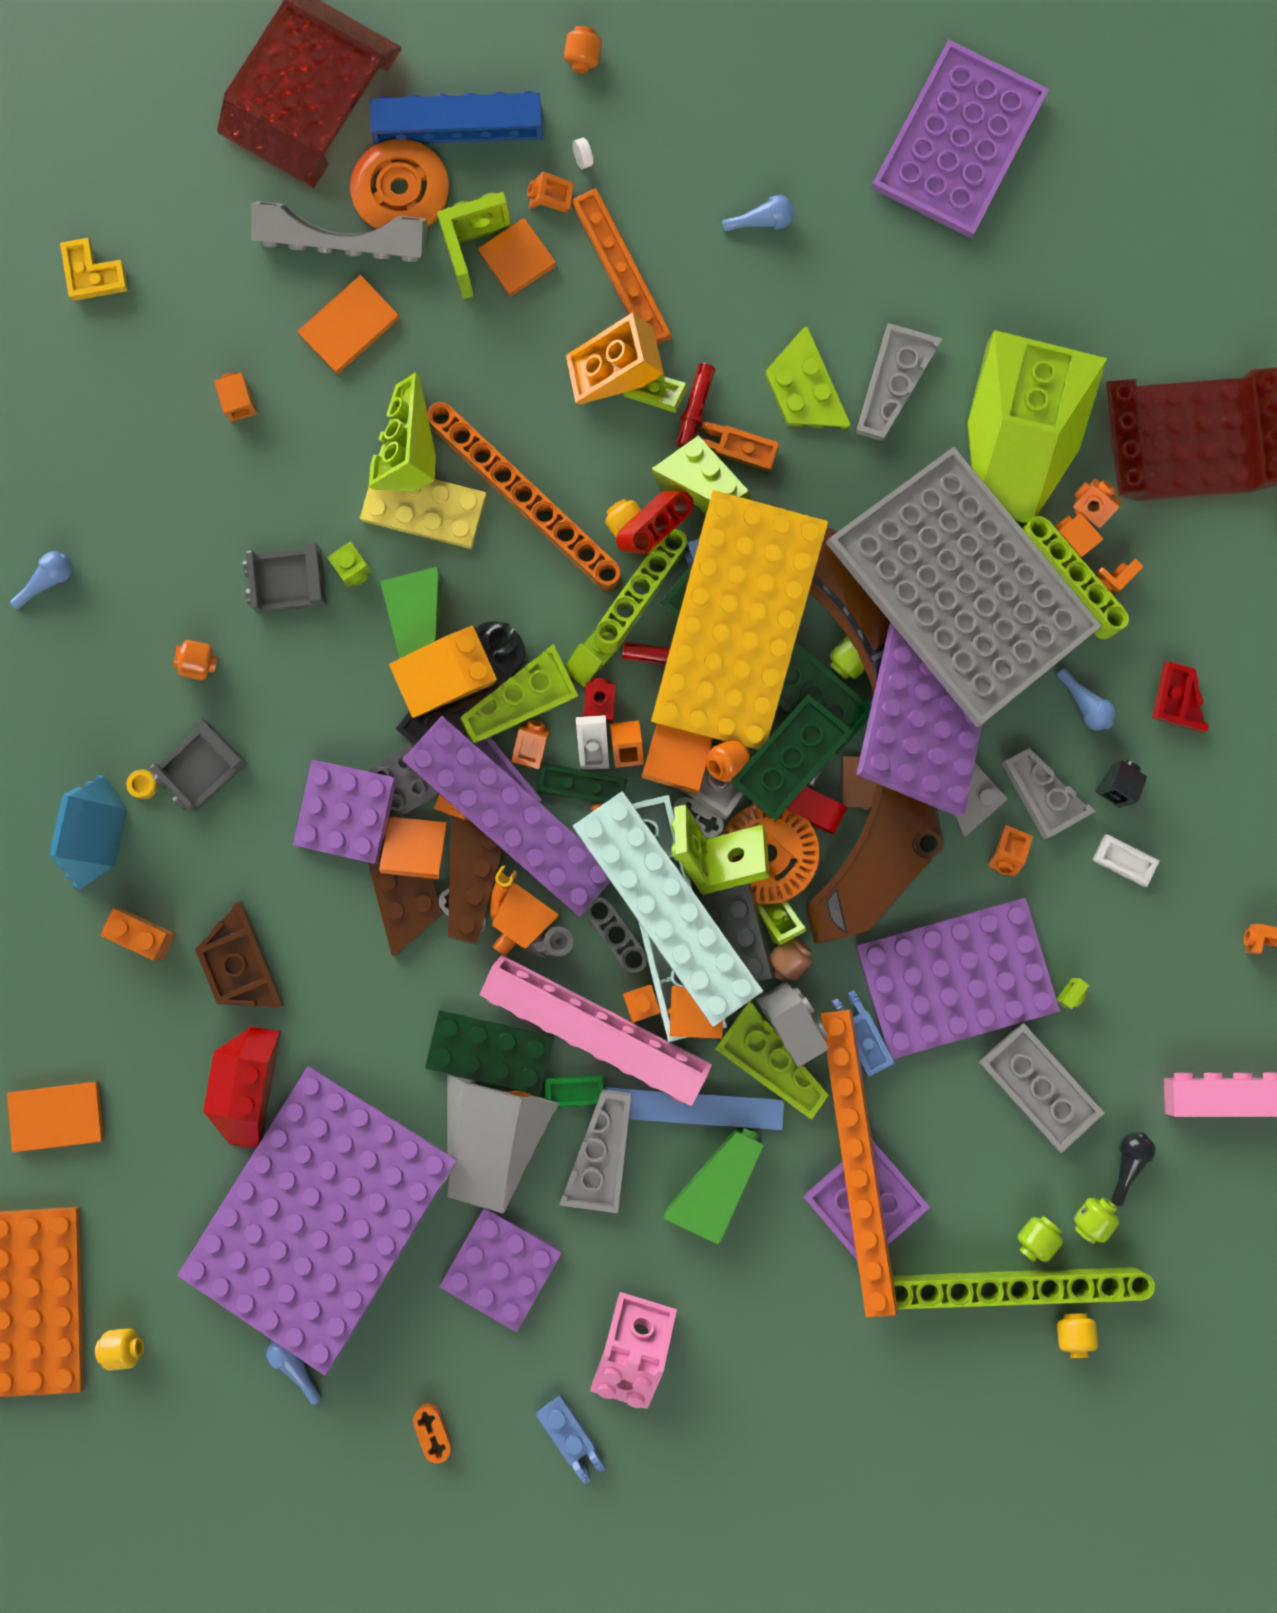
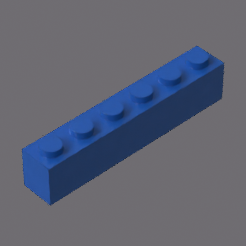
(457, 118)

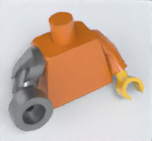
(525, 920)

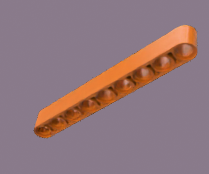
(517, 484)

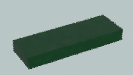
(579, 784)

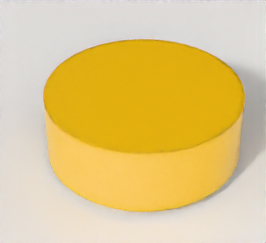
(141, 784)

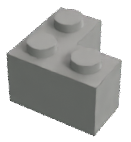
(792, 1020)

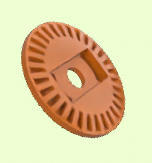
(396, 161)
(793, 840)

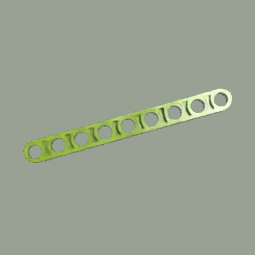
(1031, 1293)

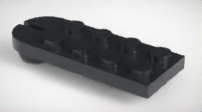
(504, 663)

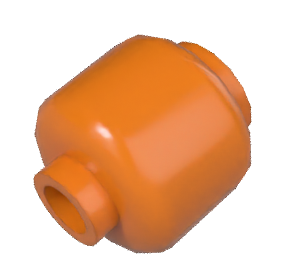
(582, 49)
(194, 660)
(727, 760)

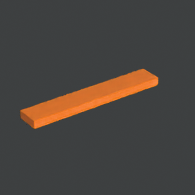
(618, 262)

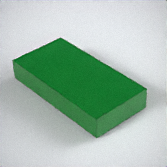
(574, 1090)

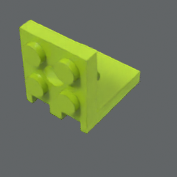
(470, 221)
(710, 860)

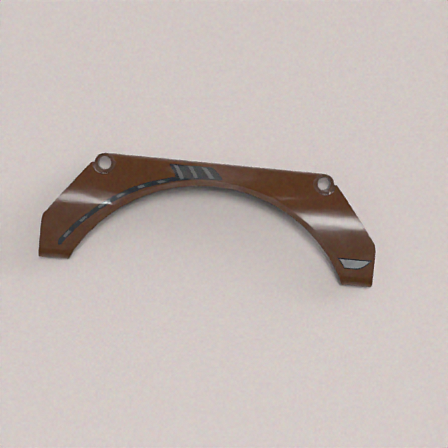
(885, 853)

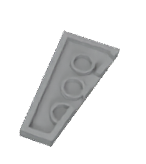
(896, 372)
(601, 1159)

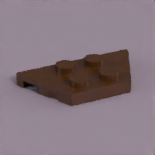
(405, 905)
(237, 963)

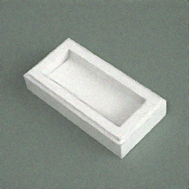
(1125, 860)

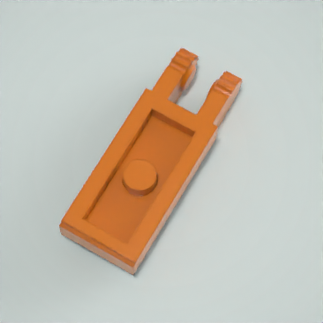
(742, 446)

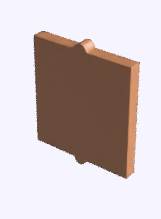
(856, 790)

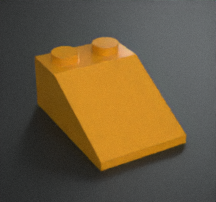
(615, 361)
(443, 672)

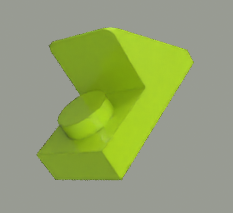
(588, 660)
(780, 921)

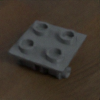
(410, 788)

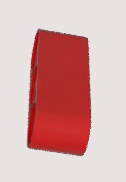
(654, 522)
(818, 810)

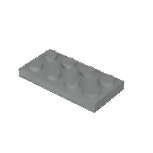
(1041, 1087)

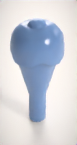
(775, 213)
(52, 569)
(1097, 712)
(293, 1368)

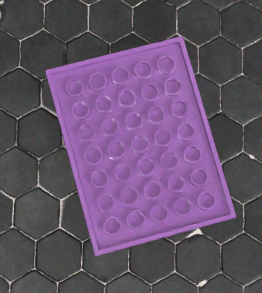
(317, 1219)

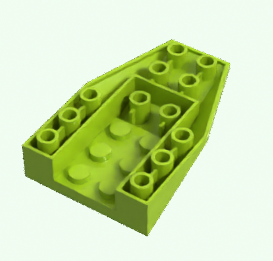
(1029, 418)

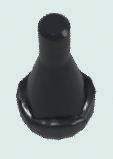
(1135, 1153)

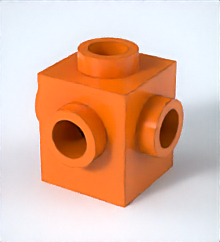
(1098, 511)

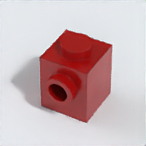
(600, 699)

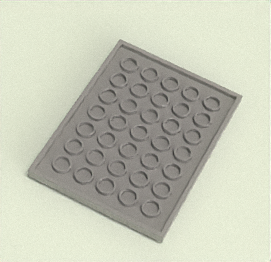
(964, 585)

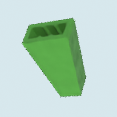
(414, 608)
(715, 1190)

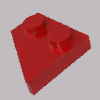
(1179, 698)

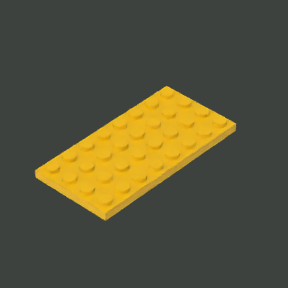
(739, 620)

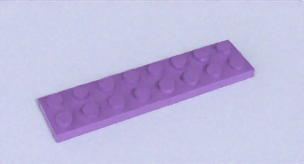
(507, 815)

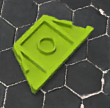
(804, 386)

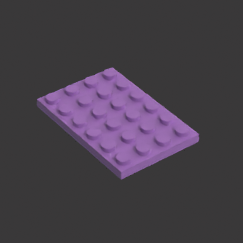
(959, 138)
(917, 733)
(957, 978)

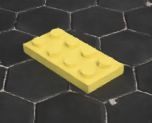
(434, 512)

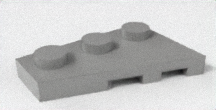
(716, 795)
(1044, 795)
(982, 801)

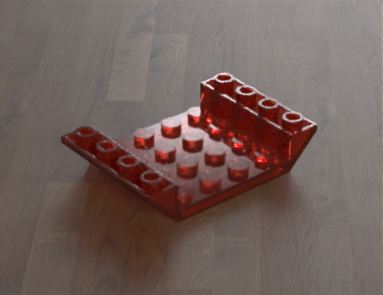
(302, 86)
(1194, 436)

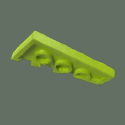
(530, 692)

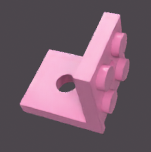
(631, 1360)

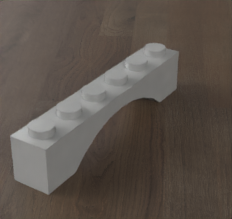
(278, 223)

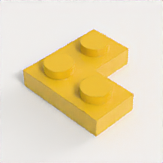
(90, 279)

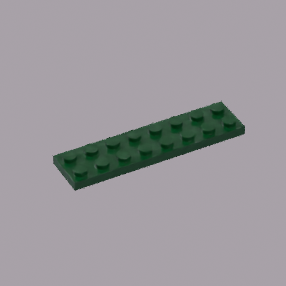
(803, 676)

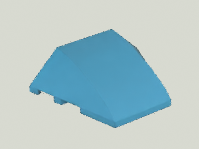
(88, 831)

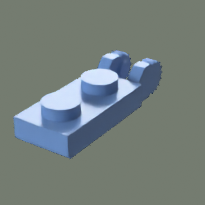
(871, 1047)
(570, 1436)

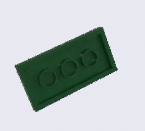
(791, 757)
(489, 1052)

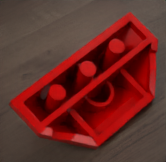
(242, 1085)

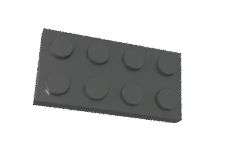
(739, 921)

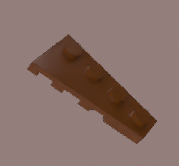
(471, 879)

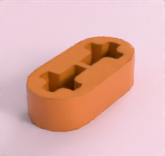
(426, 1436)

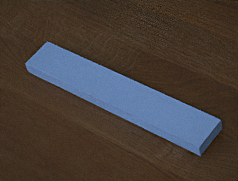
(706, 1109)

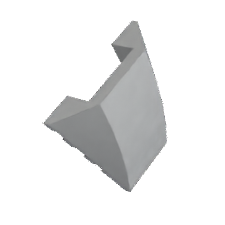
(492, 1140)

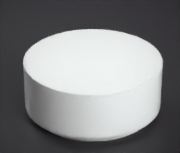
(582, 153)

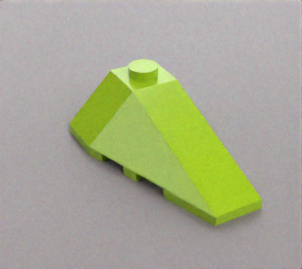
(407, 447)

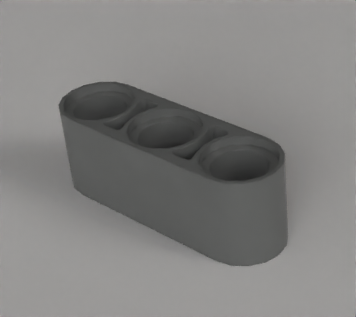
(605, 925)

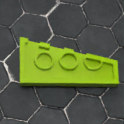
(760, 1053)

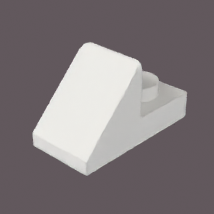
(592, 742)

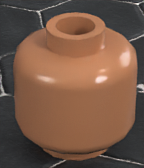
(791, 959)

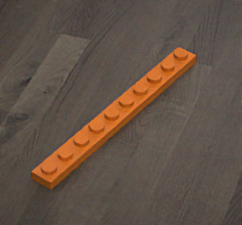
(859, 1164)

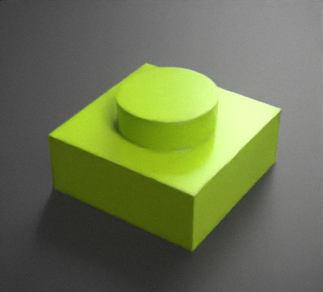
(1073, 994)

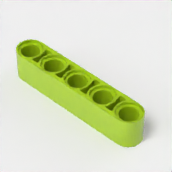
(1079, 577)
(637, 603)

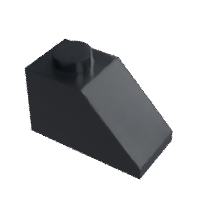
(1122, 784)

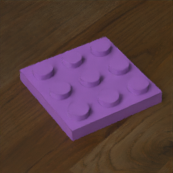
(345, 811)
(899, 1201)
(500, 1269)

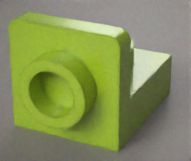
(350, 565)

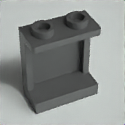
(285, 579)
(198, 767)

